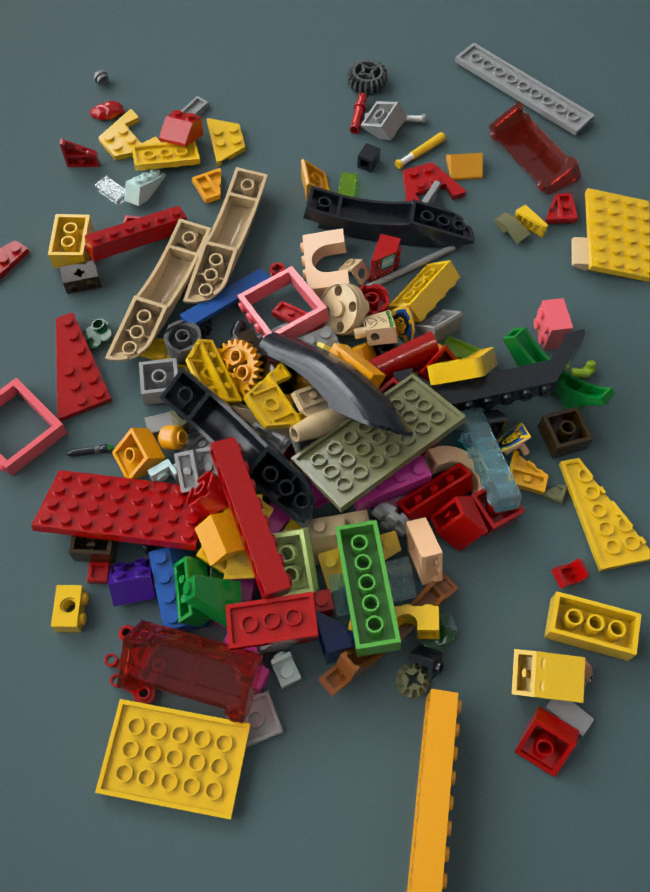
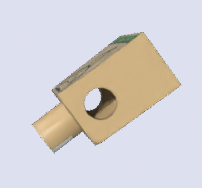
(378, 329)

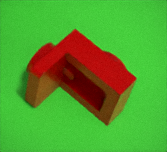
(570, 574)

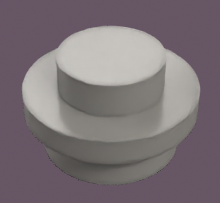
(101, 77)

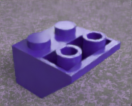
(131, 582)

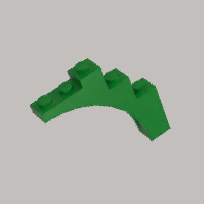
(571, 390)

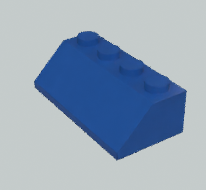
(163, 574)

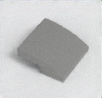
(192, 465)

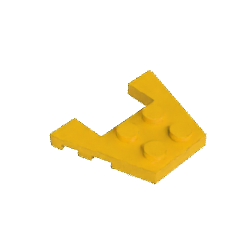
(119, 138)
(270, 403)

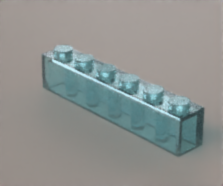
(489, 461)

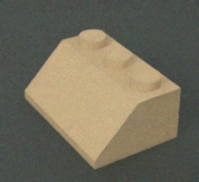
(323, 530)

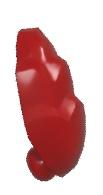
(107, 110)

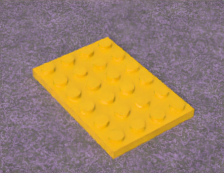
(618, 234)
(174, 759)

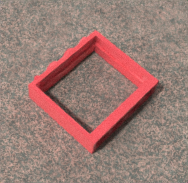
(296, 328)
(43, 441)

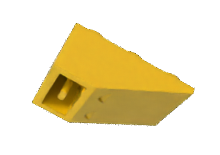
(548, 675)

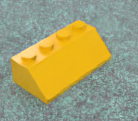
(427, 289)

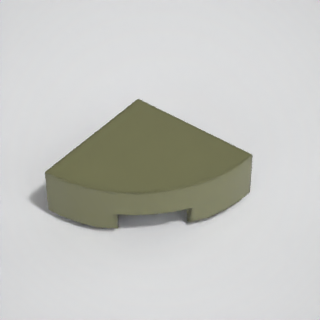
(555, 494)

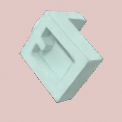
(163, 471)
(285, 669)

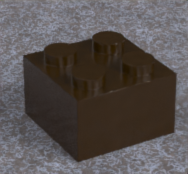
(565, 432)

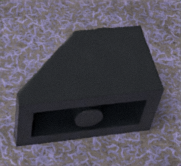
(496, 421)

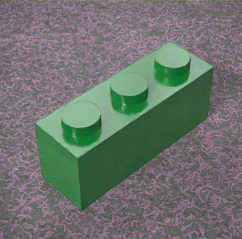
(183, 571)

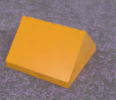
(465, 166)
(312, 177)
(219, 538)

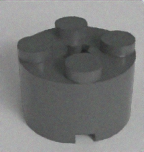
(180, 339)

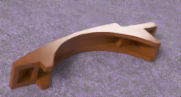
(350, 666)

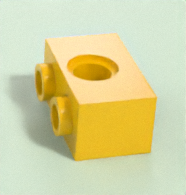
(64, 598)

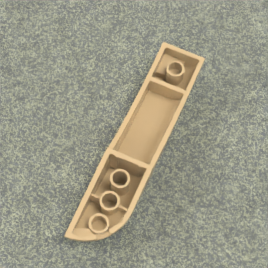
(227, 236)
(160, 293)

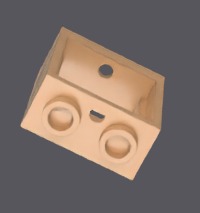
(424, 551)

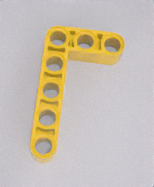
(467, 368)

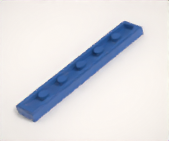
(225, 299)

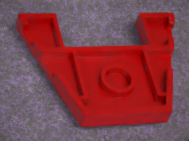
(420, 179)

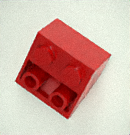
(459, 522)

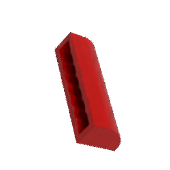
(410, 355)

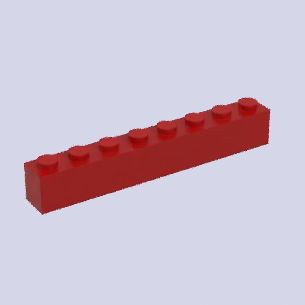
(249, 519)

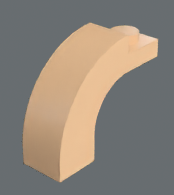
(445, 457)

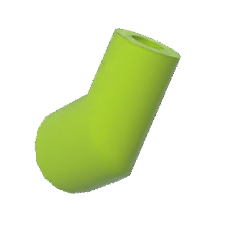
(586, 371)

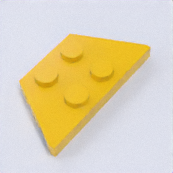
(225, 139)

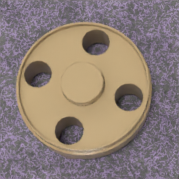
(345, 308)

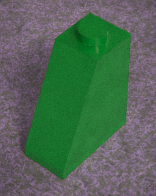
(211, 595)

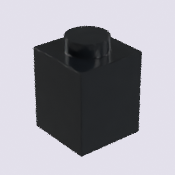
(368, 157)

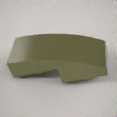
(515, 228)

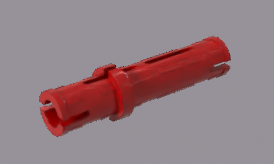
(360, 108)

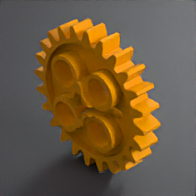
(242, 370)

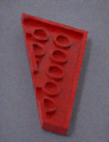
(78, 377)

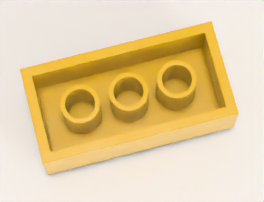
(593, 626)

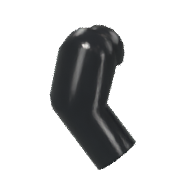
(237, 327)

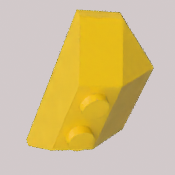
(209, 368)

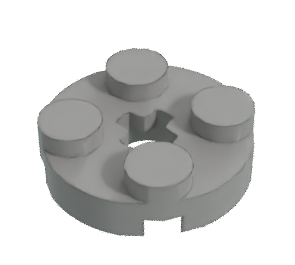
(390, 519)

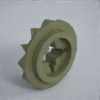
(413, 690)

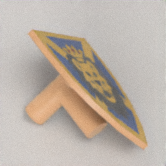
(404, 323)
(514, 439)

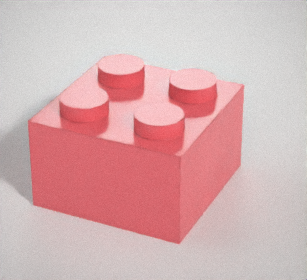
(552, 323)

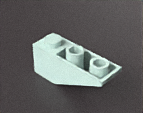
(141, 187)

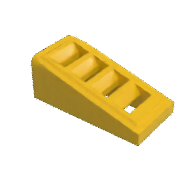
(531, 220)

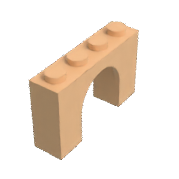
(316, 247)

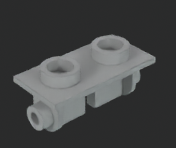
(278, 439)

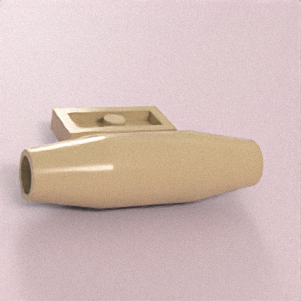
(318, 418)

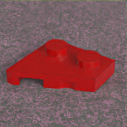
(78, 155)
(562, 210)

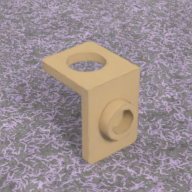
(354, 266)

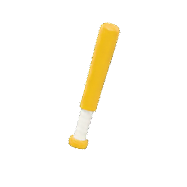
(428, 145)

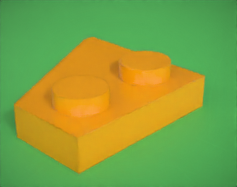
(208, 185)
(527, 475)

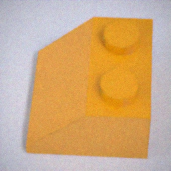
(138, 453)

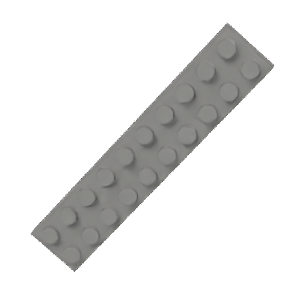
(525, 88)

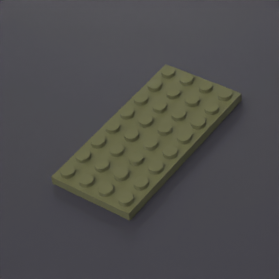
(360, 457)

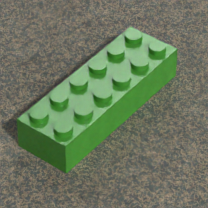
(367, 589)

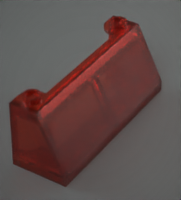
(534, 150)
(190, 668)

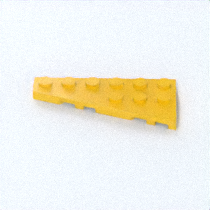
(604, 524)

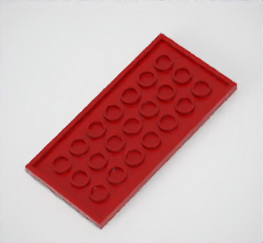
(119, 510)

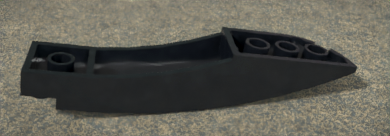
(366, 219)
(337, 381)
(267, 465)

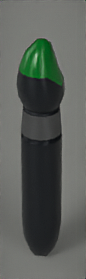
(90, 450)

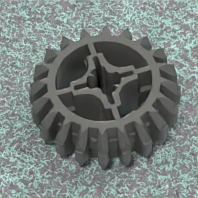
(367, 76)

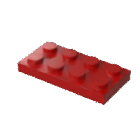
(271, 621)

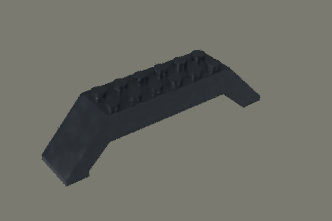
(509, 384)

